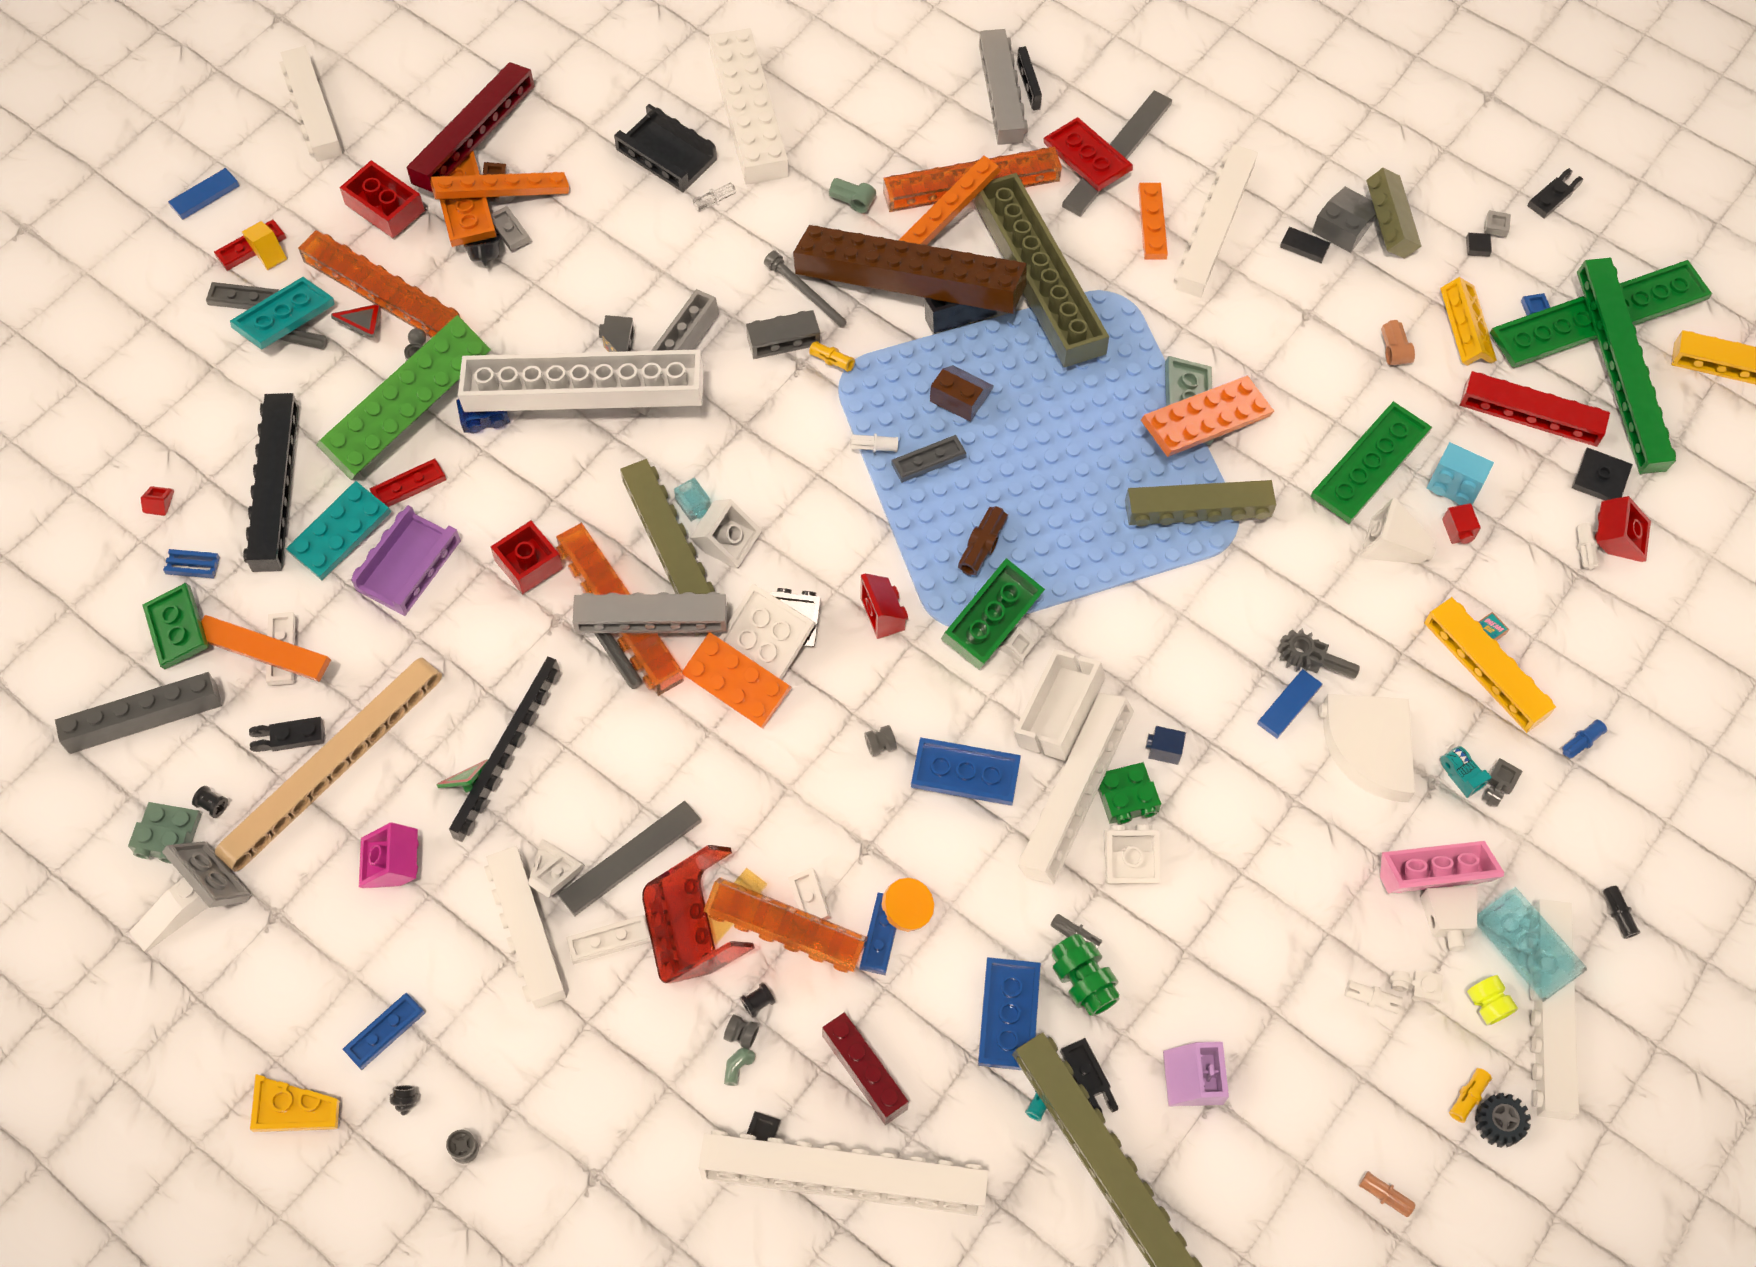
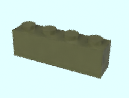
(1393, 213)

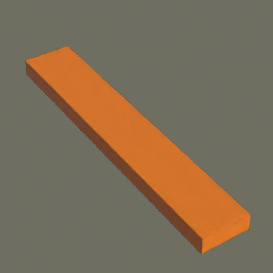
(265, 648)

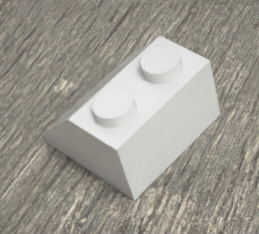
(726, 532)

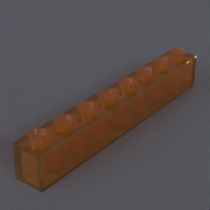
(929, 185)
(375, 284)
(599, 578)

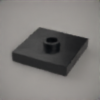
(1601, 475)

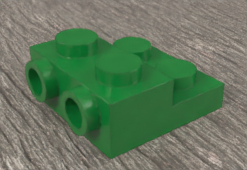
(1128, 794)

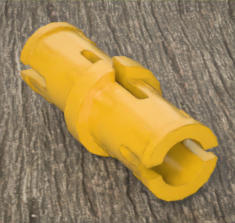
(832, 356)
(1470, 1095)

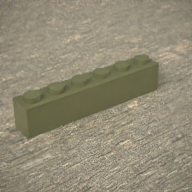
(1200, 502)

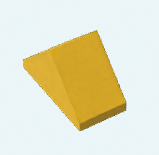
(264, 245)

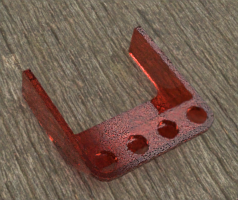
(678, 922)

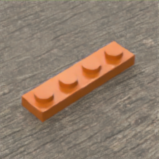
(1152, 221)

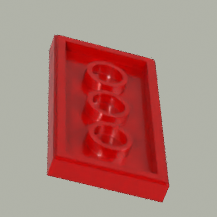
(1088, 154)

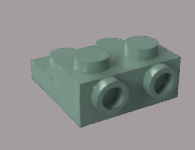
(162, 827)

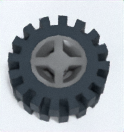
(1511, 1115)

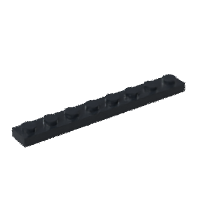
(502, 754)

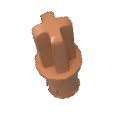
(1387, 1194)

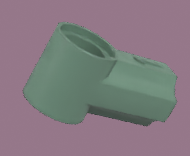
(857, 196)

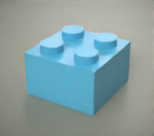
(1460, 475)

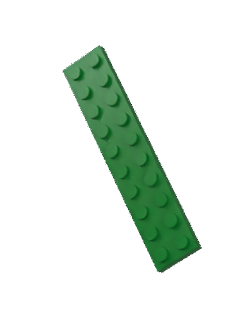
(1571, 324)

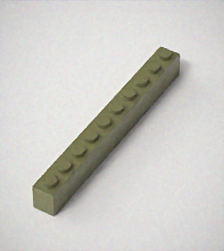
(1102, 1155)

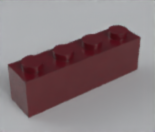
(865, 1068)

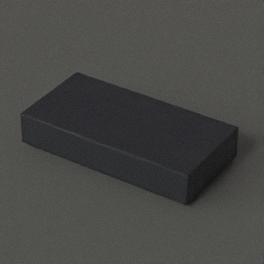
(1305, 244)

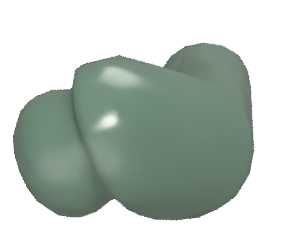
(735, 1062)

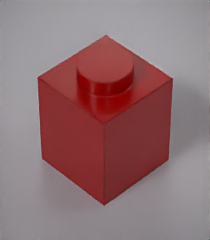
(1461, 524)

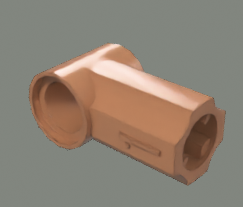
(1397, 347)

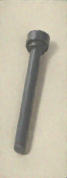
(775, 262)

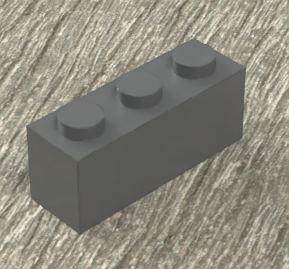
(782, 334)

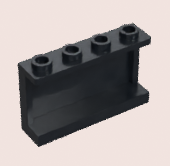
(667, 148)

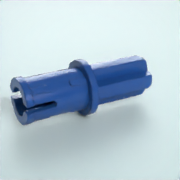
(1584, 739)

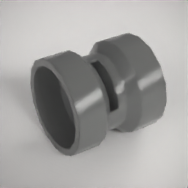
(880, 740)
(741, 1031)
(462, 1141)

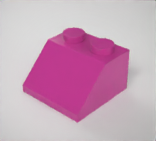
(388, 856)

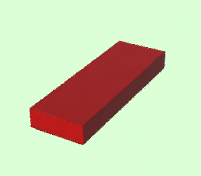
(240, 250)
(409, 483)

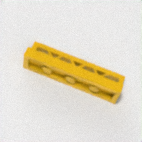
(1467, 321)

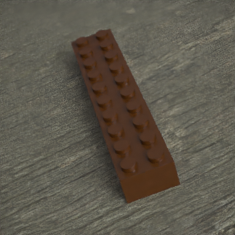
(911, 268)

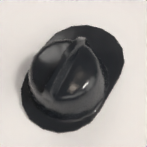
(483, 250)

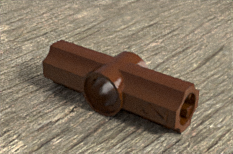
(983, 541)

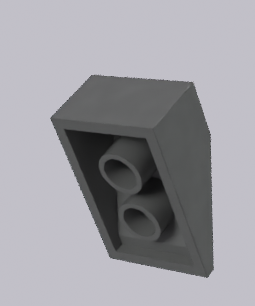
(1345, 219)

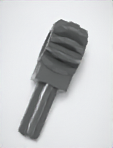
(1313, 655)

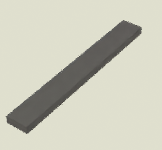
(1125, 143)

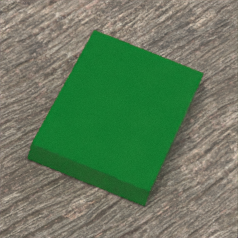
(175, 626)

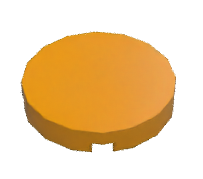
(908, 904)

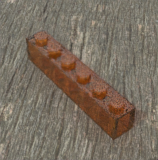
(785, 924)

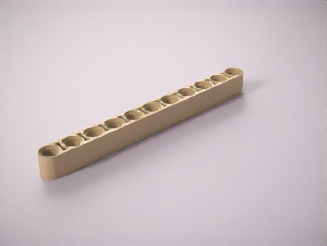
(327, 765)

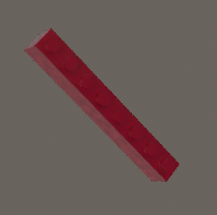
(471, 125)

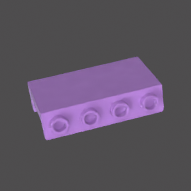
(405, 561)

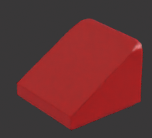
(156, 500)

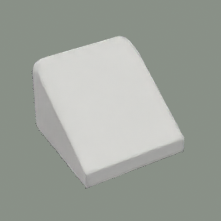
(1017, 644)

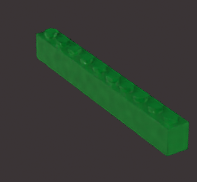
(1626, 366)

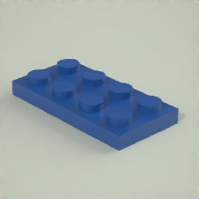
(965, 771)
(1008, 1010)

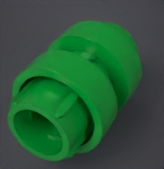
(1092, 985)

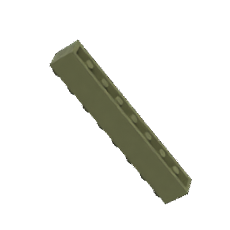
(663, 529)

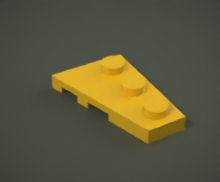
(290, 1108)

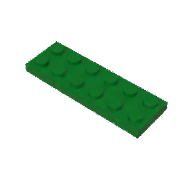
(1371, 462)

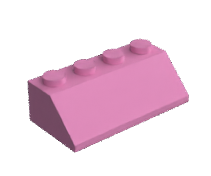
(1439, 867)

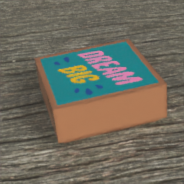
(1493, 626)

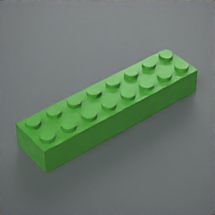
(401, 398)

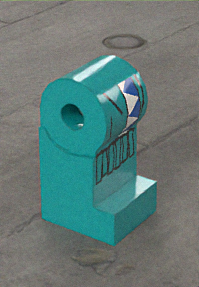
(1464, 771)

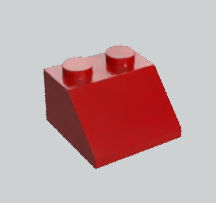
(1623, 529)
(882, 605)

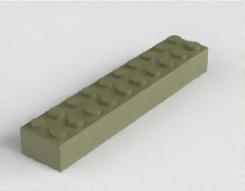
(1051, 284)

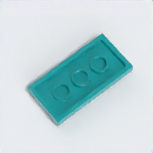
(282, 312)
(338, 530)

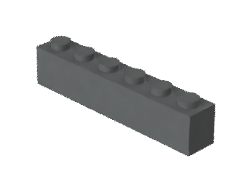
(138, 713)

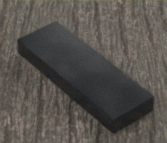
(1029, 78)

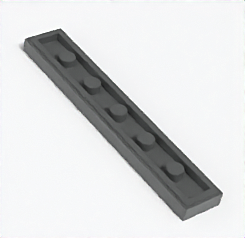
(629, 858)

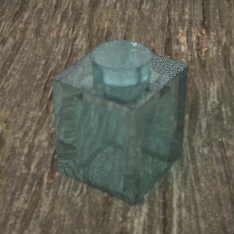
(692, 499)

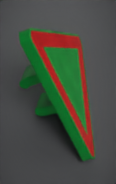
(464, 778)

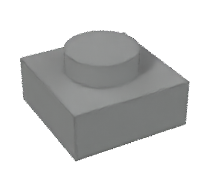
(1497, 223)

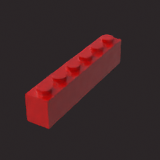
(1535, 408)

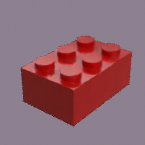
(382, 199)

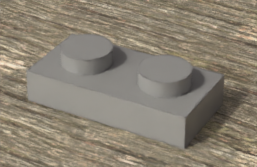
(509, 228)

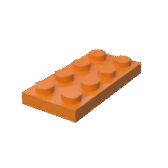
(736, 680)

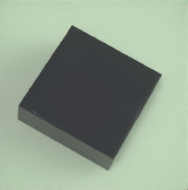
(1478, 244)
(763, 1126)

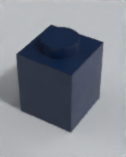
(1166, 745)

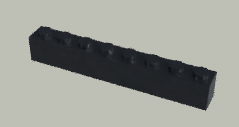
(272, 483)

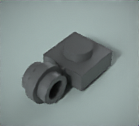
(1503, 778)

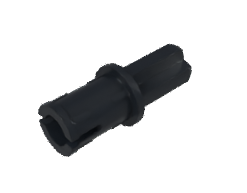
(1621, 912)

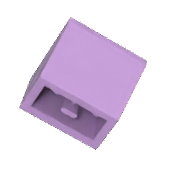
(1196, 1074)

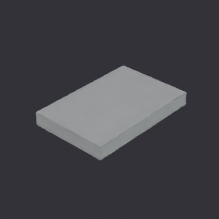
(206, 874)

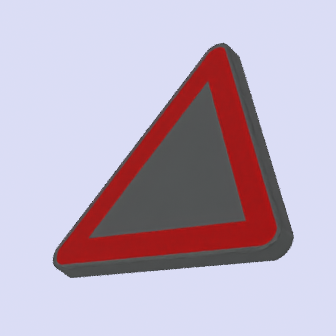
(359, 319)

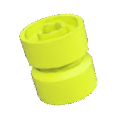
(1493, 1002)

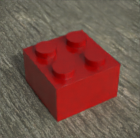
(526, 557)

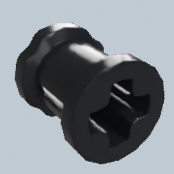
(205, 792)
(757, 1000)

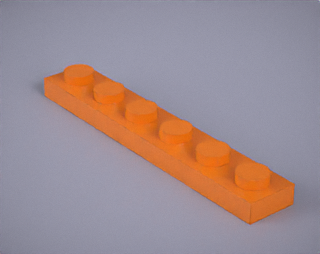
(499, 185)
(952, 202)

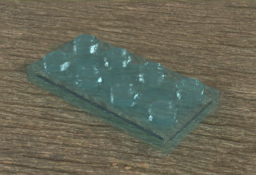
(1530, 944)

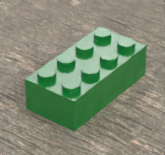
(992, 614)

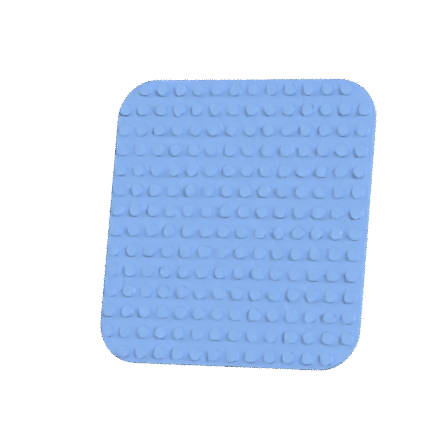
(1043, 447)

